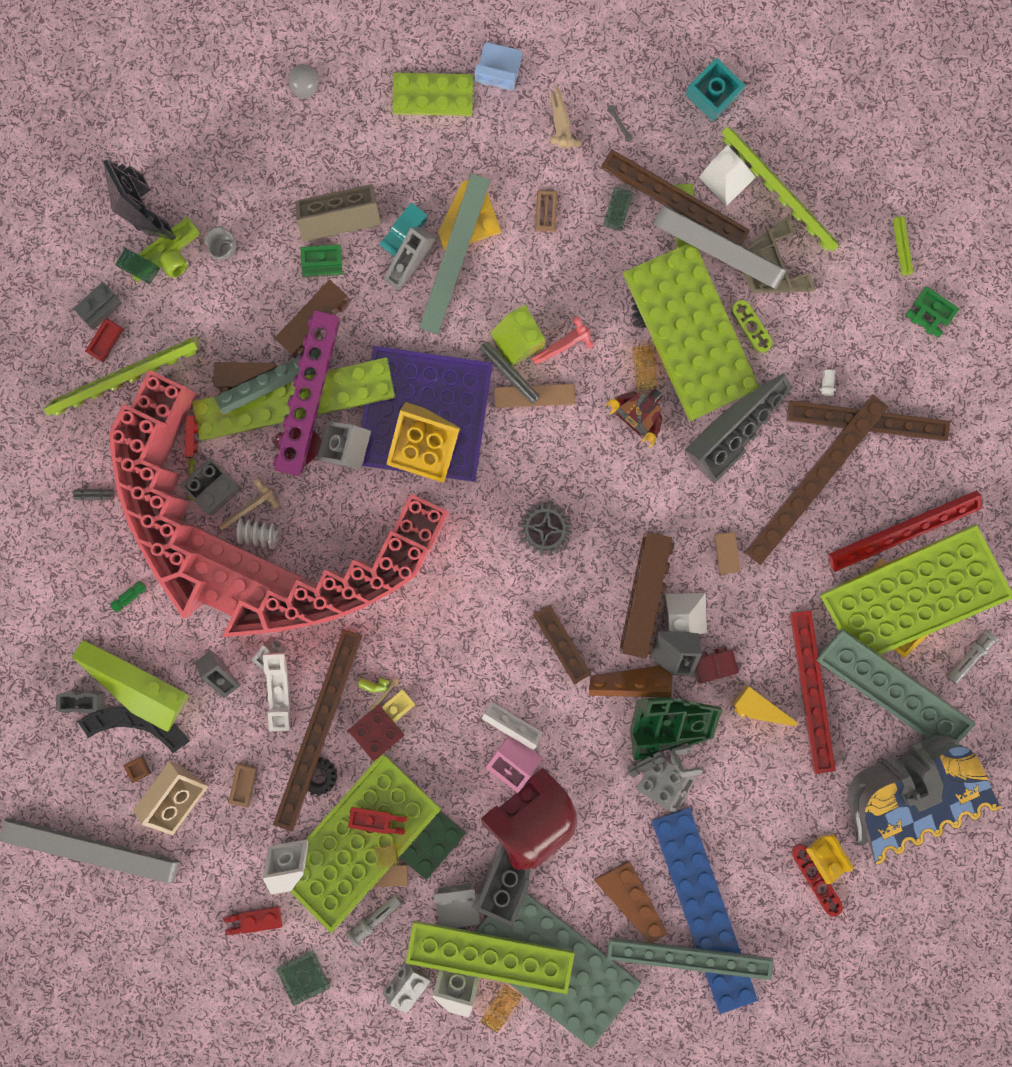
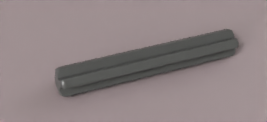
(512, 375)

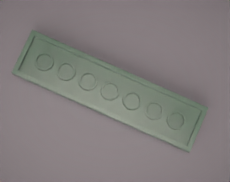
(893, 688)

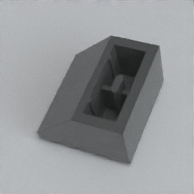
(211, 486)
(677, 652)

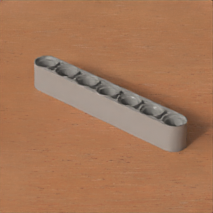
(719, 247)

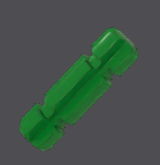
(128, 596)

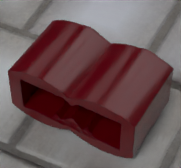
(716, 665)

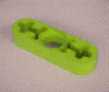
(739, 316)

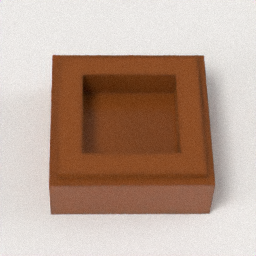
(137, 769)

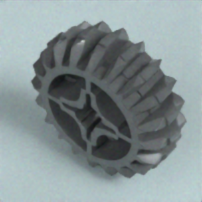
(548, 512)

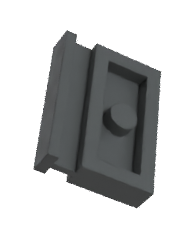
(97, 305)

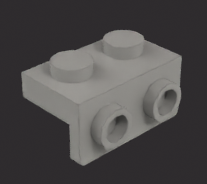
(405, 988)

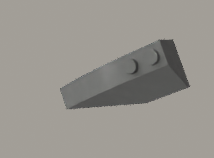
(727, 435)
(502, 889)

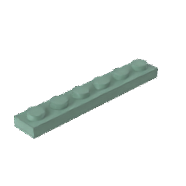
(261, 385)

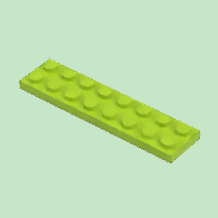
(774, 184)
(116, 379)
(490, 957)

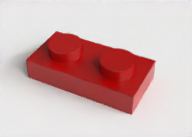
(190, 445)

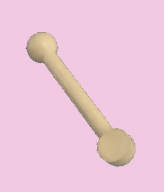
(395, 682)

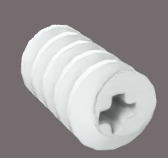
(258, 535)

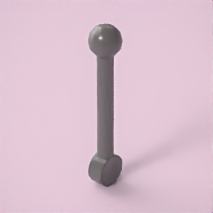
(611, 109)

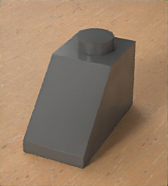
(216, 674)

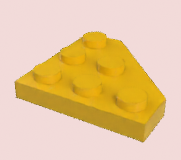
(486, 223)

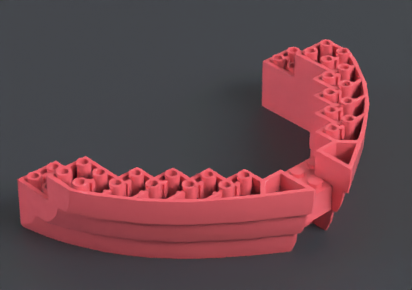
(210, 570)

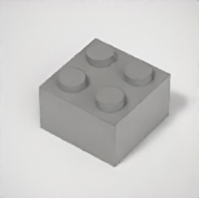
(344, 445)

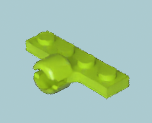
(167, 252)

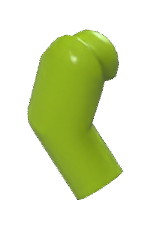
(373, 687)

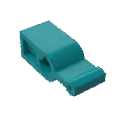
(409, 218)

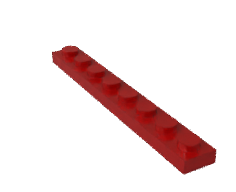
(905, 531)
(812, 692)

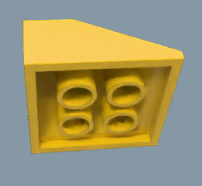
(422, 443)

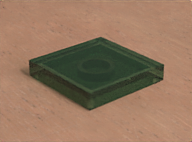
(303, 977)

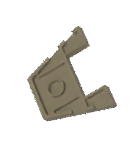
(767, 248)

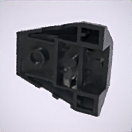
(125, 193)

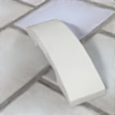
(278, 691)

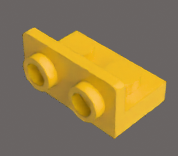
(829, 858)

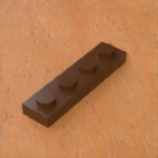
(562, 644)

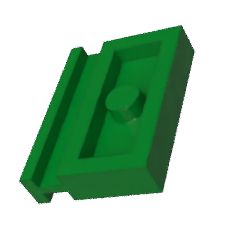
(321, 260)

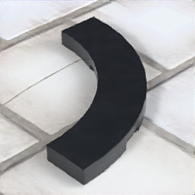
(122, 717)

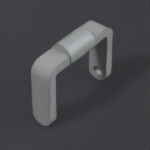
(677, 763)

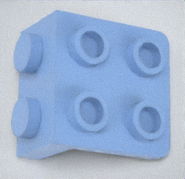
(498, 66)

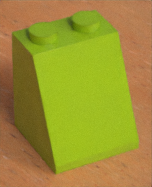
(518, 336)

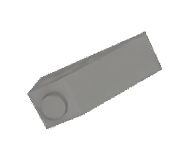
(409, 256)

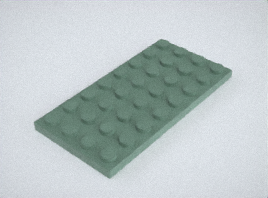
(596, 985)

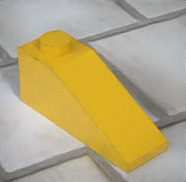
(757, 707)

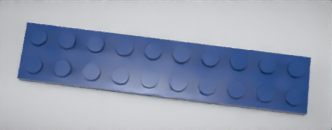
(702, 903)

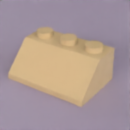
(170, 799)

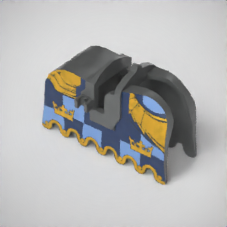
(932, 789)

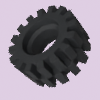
(330, 781)

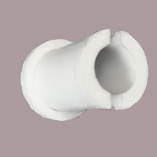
(828, 383)

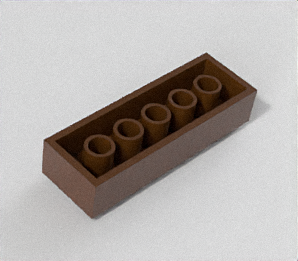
(645, 595)

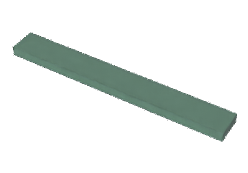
(454, 253)
(690, 958)

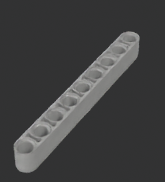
(89, 851)

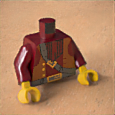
(639, 413)

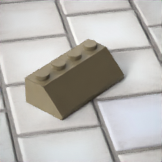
(337, 213)

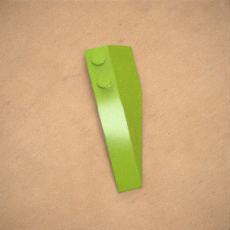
(133, 687)

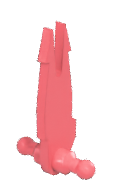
(580, 333)

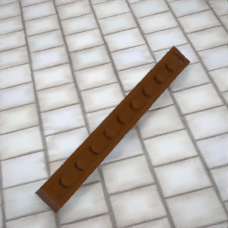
(816, 479)
(317, 730)

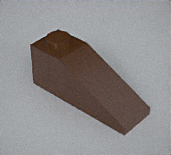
(232, 374)

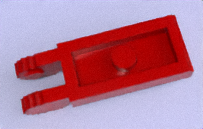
(374, 821)
(255, 920)

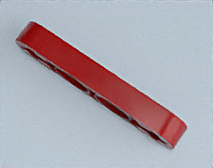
(815, 880)

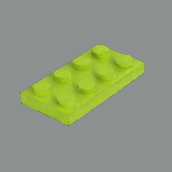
(432, 94)

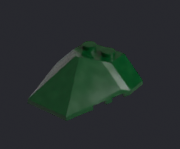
(669, 723)

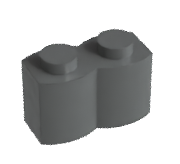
(80, 701)

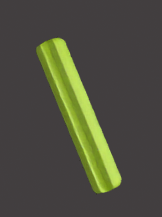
(903, 245)

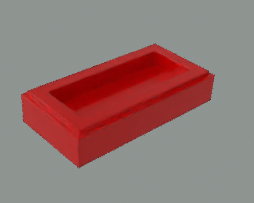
(104, 340)

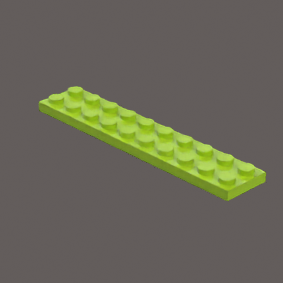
(343, 390)

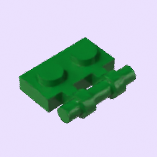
(936, 307)

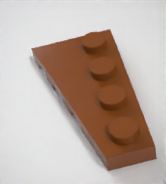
(640, 682)
(629, 895)

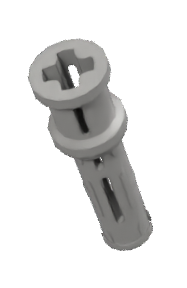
(982, 651)
(366, 927)

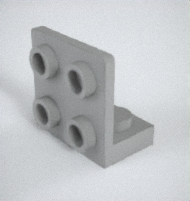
(666, 786)
(455, 905)

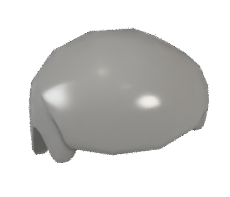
(303, 81)
(216, 239)

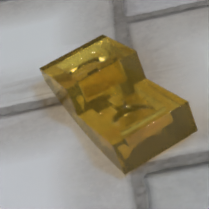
(644, 367)
(500, 1008)

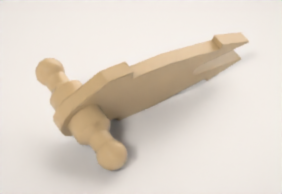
(561, 120)
(265, 494)

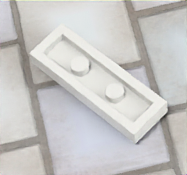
(512, 725)

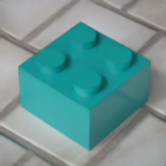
(715, 89)

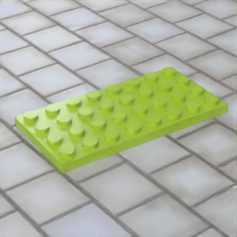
(691, 330)
(919, 592)
(342, 859)

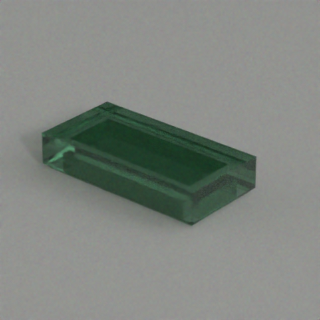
(618, 209)
(137, 266)

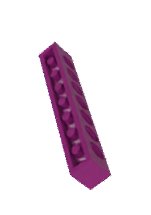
(316, 322)

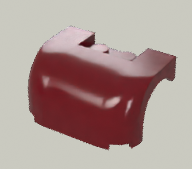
(533, 821)

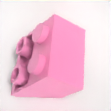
(514, 763)

